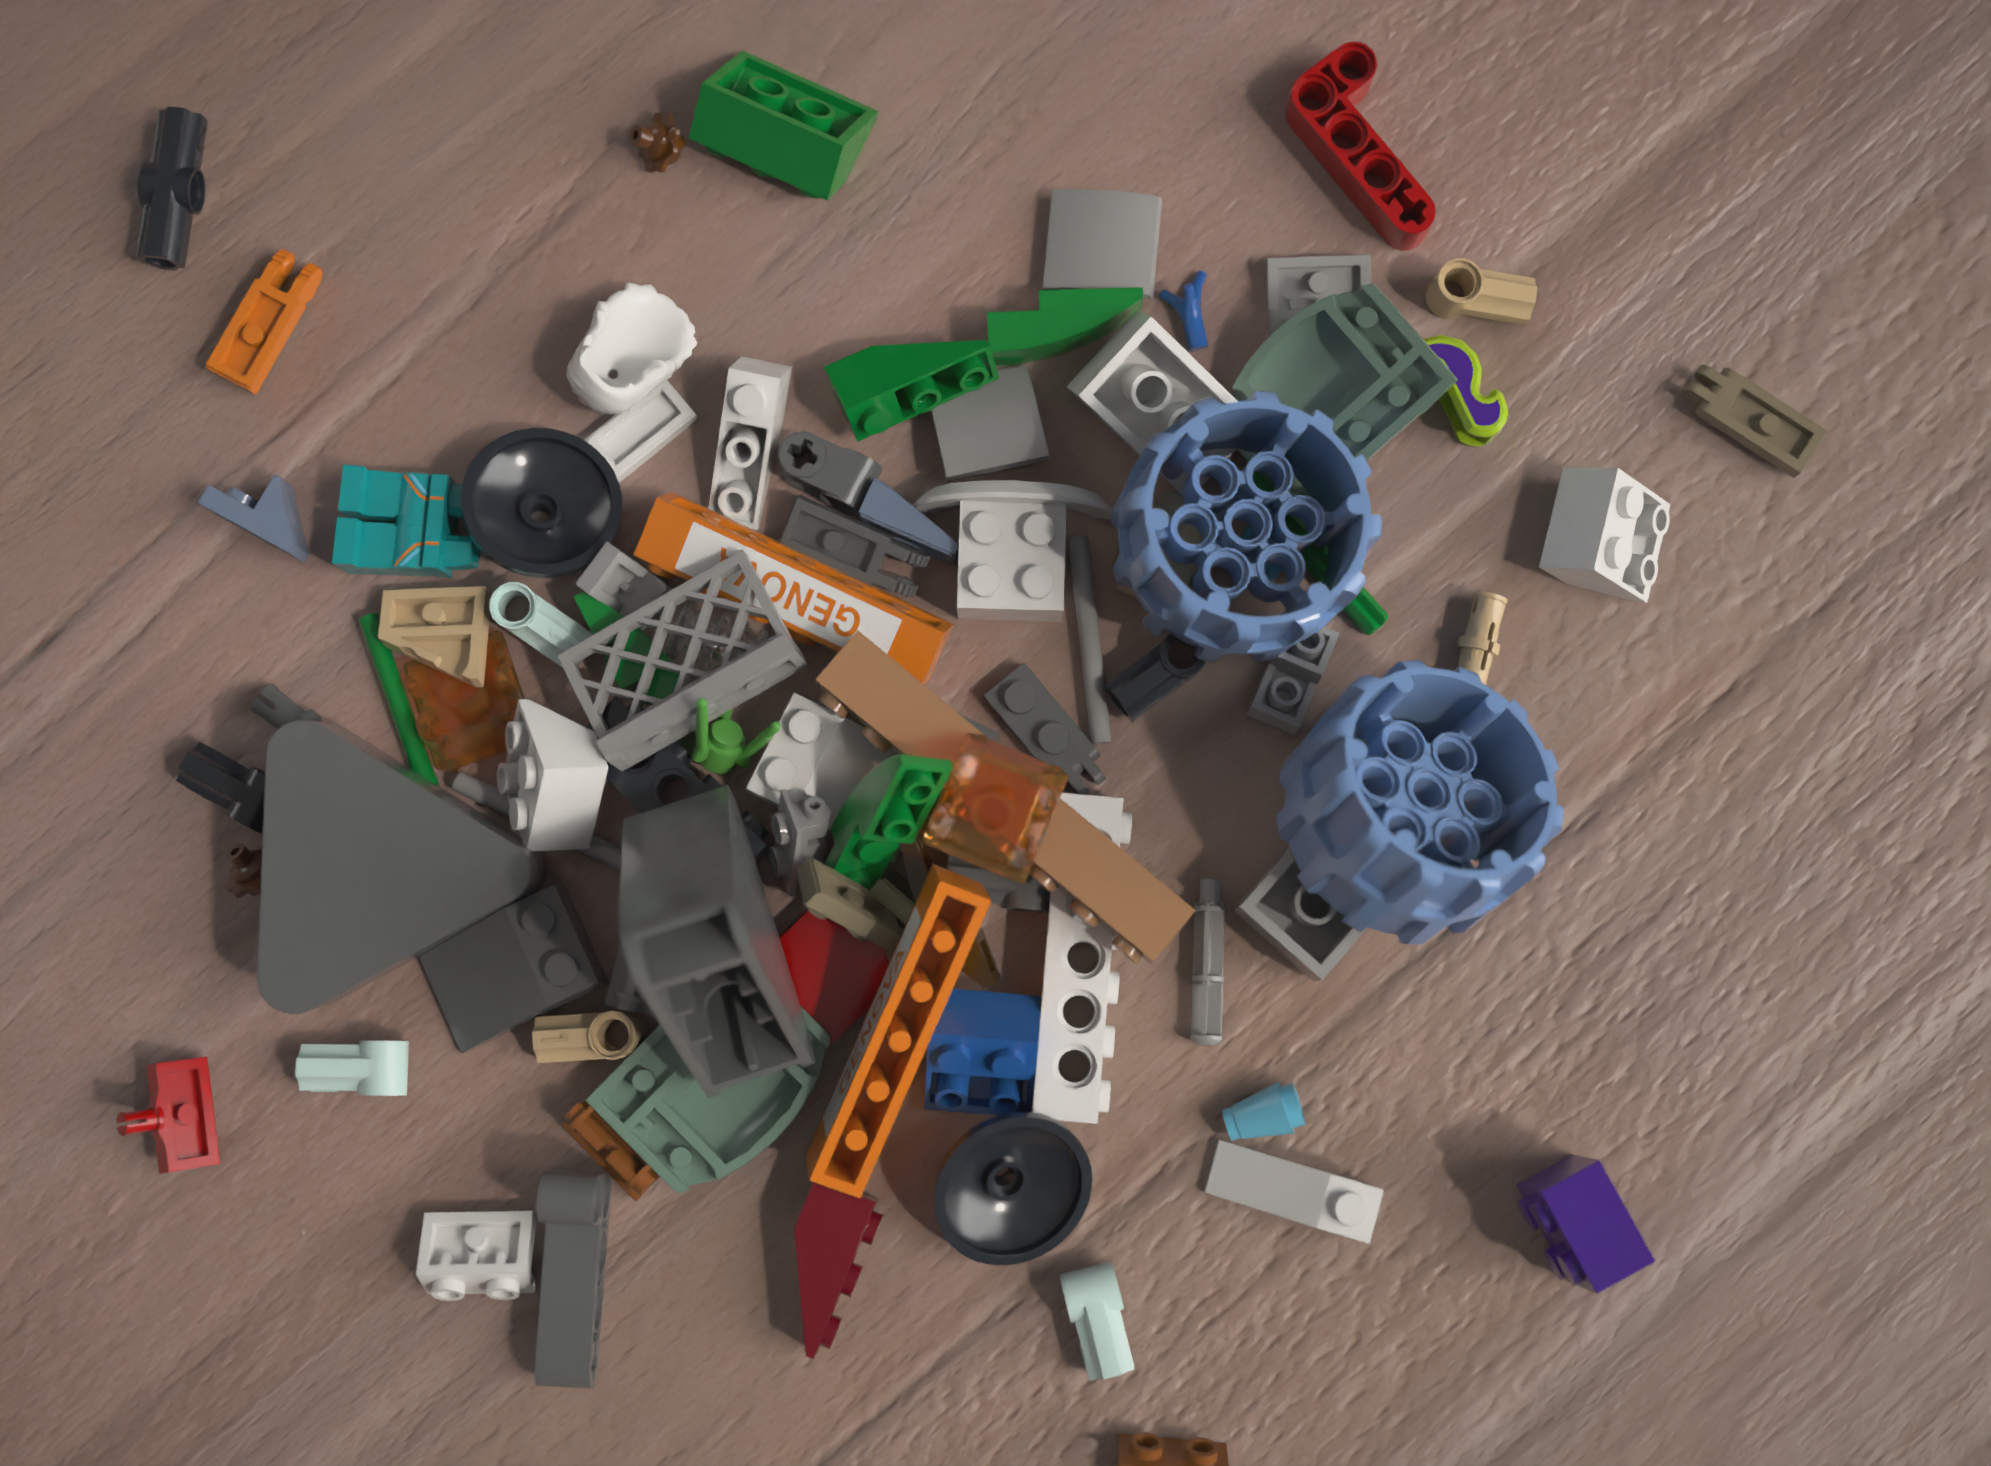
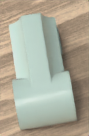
(544, 626)
(366, 1067)
(1095, 1308)

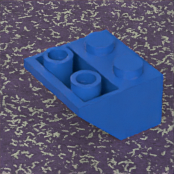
(983, 1053)

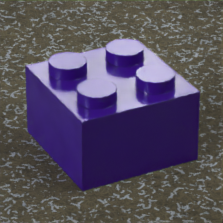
(1583, 1223)

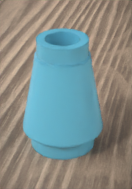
(1266, 1113)

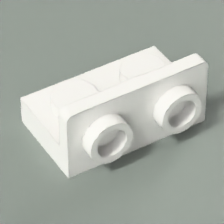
(477, 1254)

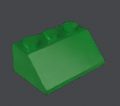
(781, 125)

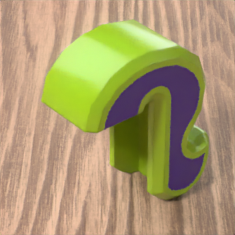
(1472, 416)

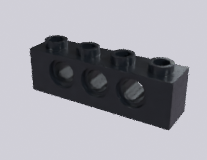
(646, 785)

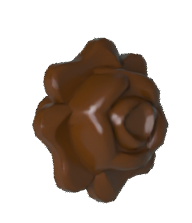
(658, 142)
(245, 872)

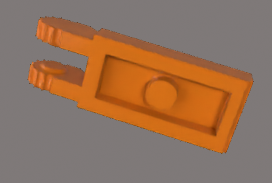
(263, 323)

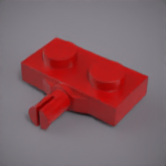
(178, 1115)

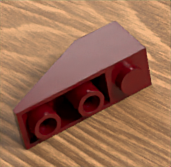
(826, 1247)

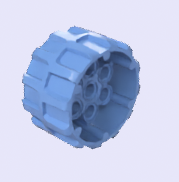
(1286, 447)
(1439, 784)

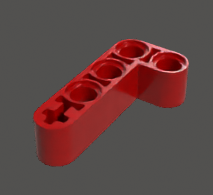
(1369, 156)

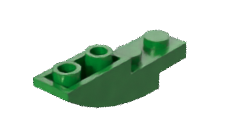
(882, 813)

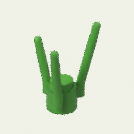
(723, 742)

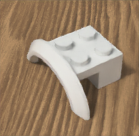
(1012, 544)

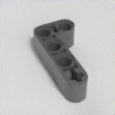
(573, 1276)

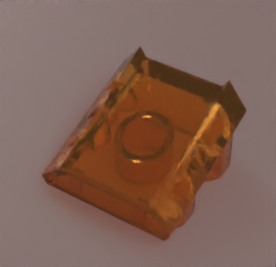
(463, 720)
(995, 807)

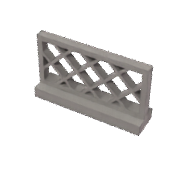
(723, 687)

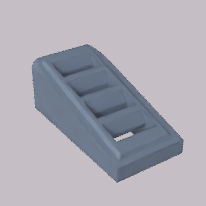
(896, 516)

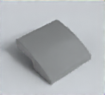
(1102, 240)
(1301, 281)
(991, 427)

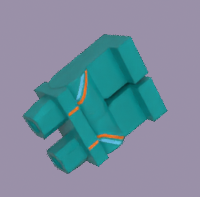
(400, 525)

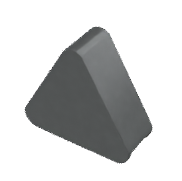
(368, 866)
(708, 942)

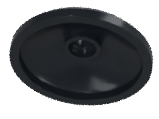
(547, 474)
(1027, 1207)

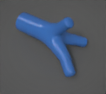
(1190, 311)

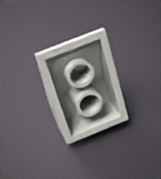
(1145, 385)
(815, 757)

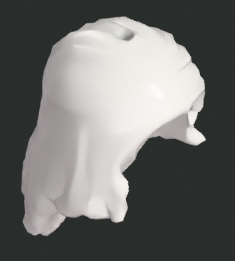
(640, 338)

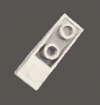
(748, 438)

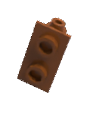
(609, 1149)
(1152, 1450)

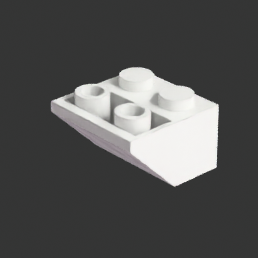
(1605, 533)
(551, 779)

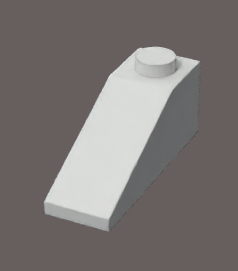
(1294, 1191)

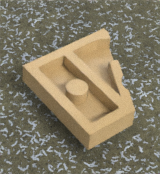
(439, 628)

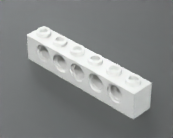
(1052, 1093)

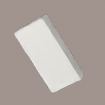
(643, 430)

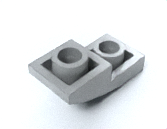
(1291, 681)

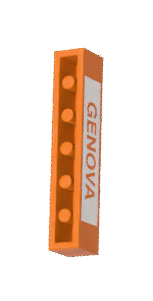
(809, 595)
(896, 1030)

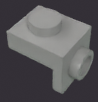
(620, 581)

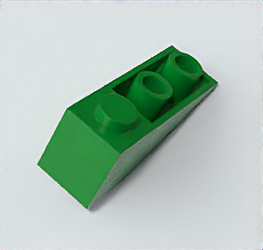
(903, 380)

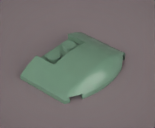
(1353, 363)
(693, 1137)

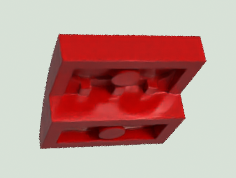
(832, 971)

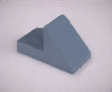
(271, 518)

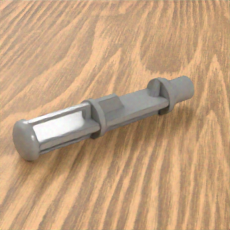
(1208, 965)

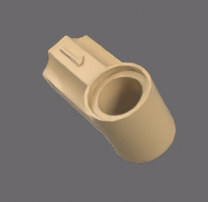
(1486, 293)
(584, 1036)

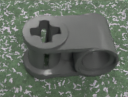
(836, 473)

